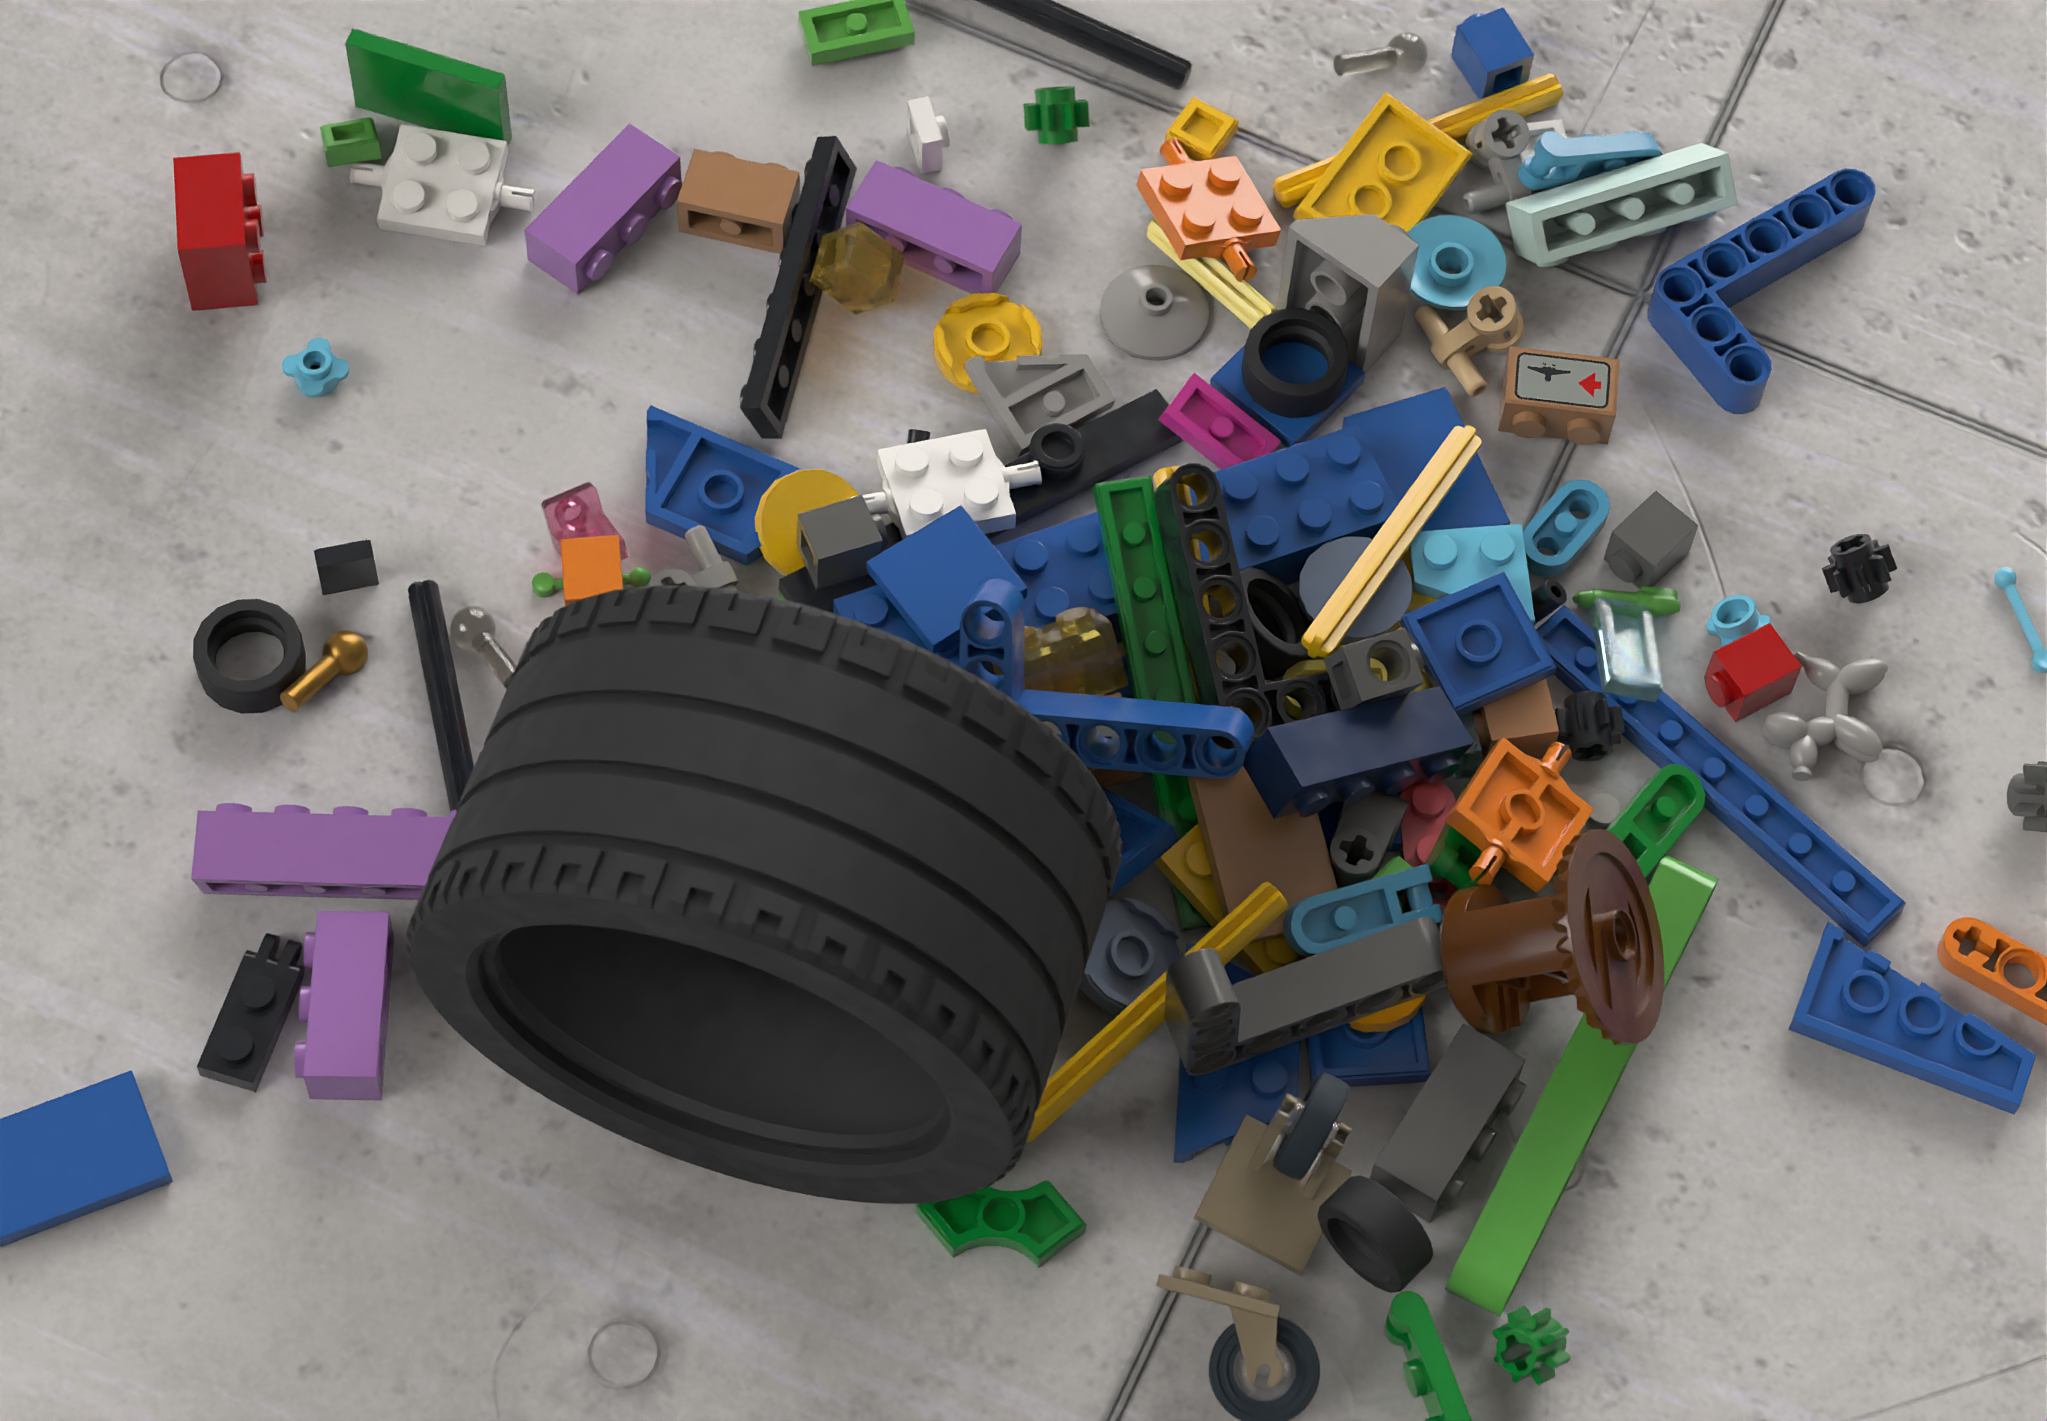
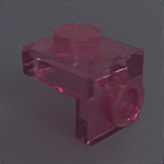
(578, 515)

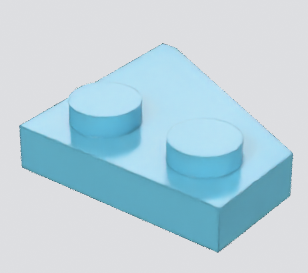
(1461, 557)

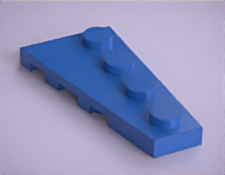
(1884, 1017)

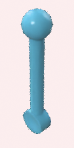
(2006, 579)

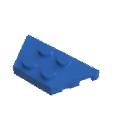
(706, 482)
(1216, 1102)

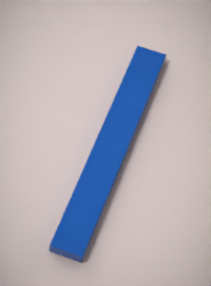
(1733, 791)

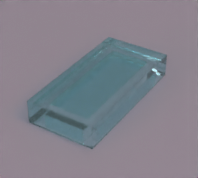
(1626, 649)

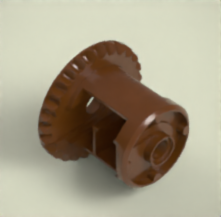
(1585, 941)

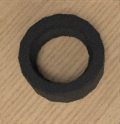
(1305, 328)
(239, 618)
(1275, 621)
(1375, 1233)

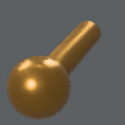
(341, 654)

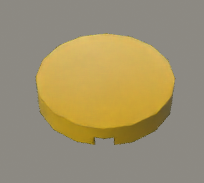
(983, 327)
(779, 511)

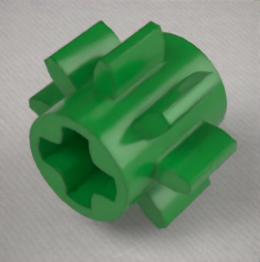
(1056, 115)
(1531, 1345)

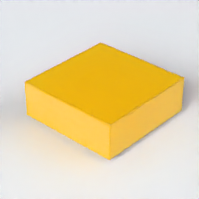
(1202, 130)

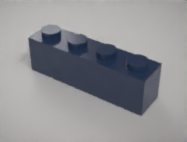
(1357, 753)

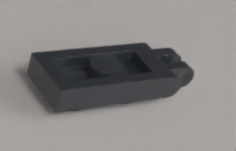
(253, 1015)

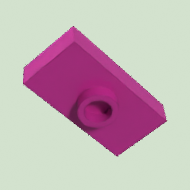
(1216, 425)

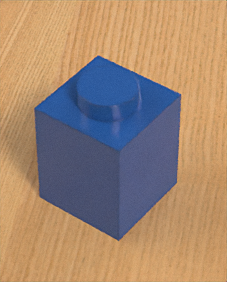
(1491, 53)

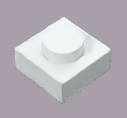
(926, 134)

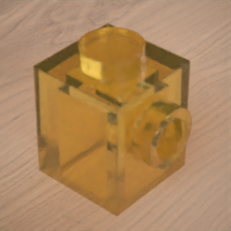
(858, 268)

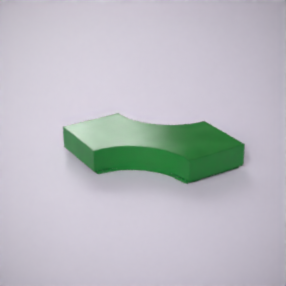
(1026, 1220)

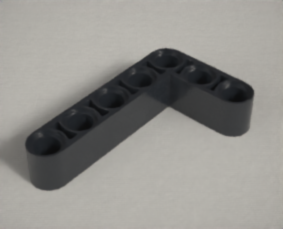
(1233, 631)

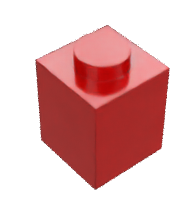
(1751, 672)

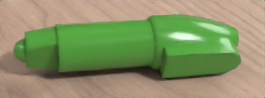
(1659, 600)

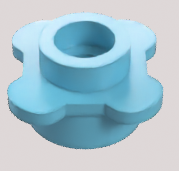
(320, 381)
(1735, 618)

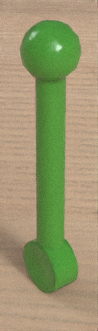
(545, 584)

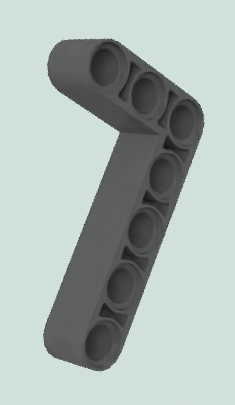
(1230, 1023)

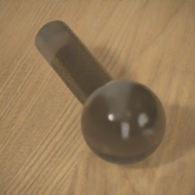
(1403, 53)
(475, 630)

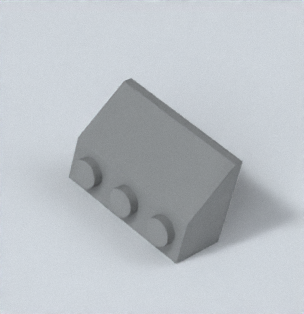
(1352, 274)

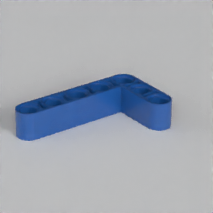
(1707, 297)
(1080, 713)

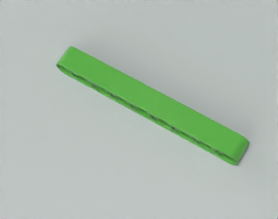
(1566, 1118)

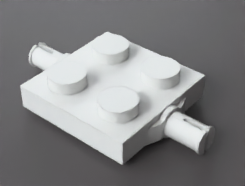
(443, 185)
(946, 472)

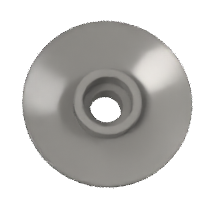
(1153, 330)

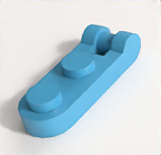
(1572, 159)
(1358, 911)

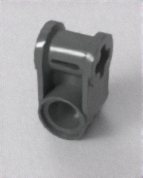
(1364, 836)

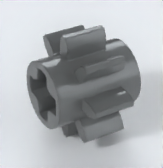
(2029, 796)

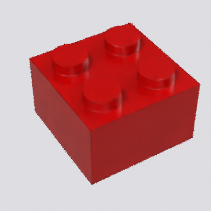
(218, 231)

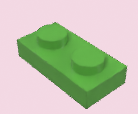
(855, 29)

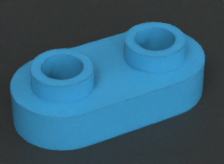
(1561, 531)

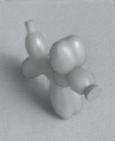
(1847, 733)

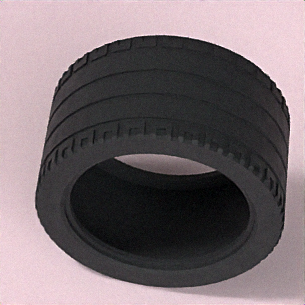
(769, 894)

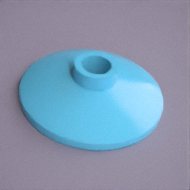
(1459, 246)

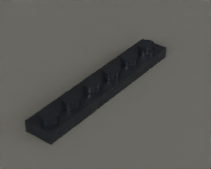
(795, 298)

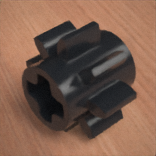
(1859, 568)
(1589, 725)

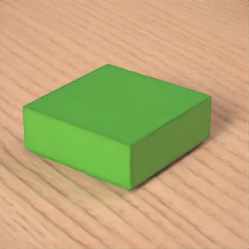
(350, 142)

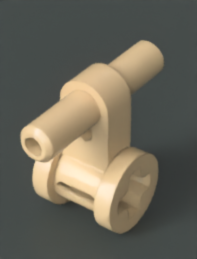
(1478, 331)

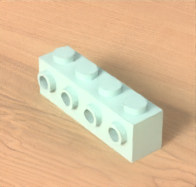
(1621, 204)

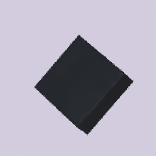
(346, 567)

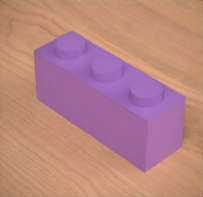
(604, 209)
(937, 229)
(346, 1005)

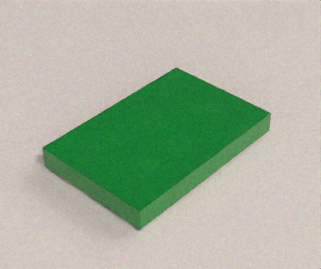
(427, 88)

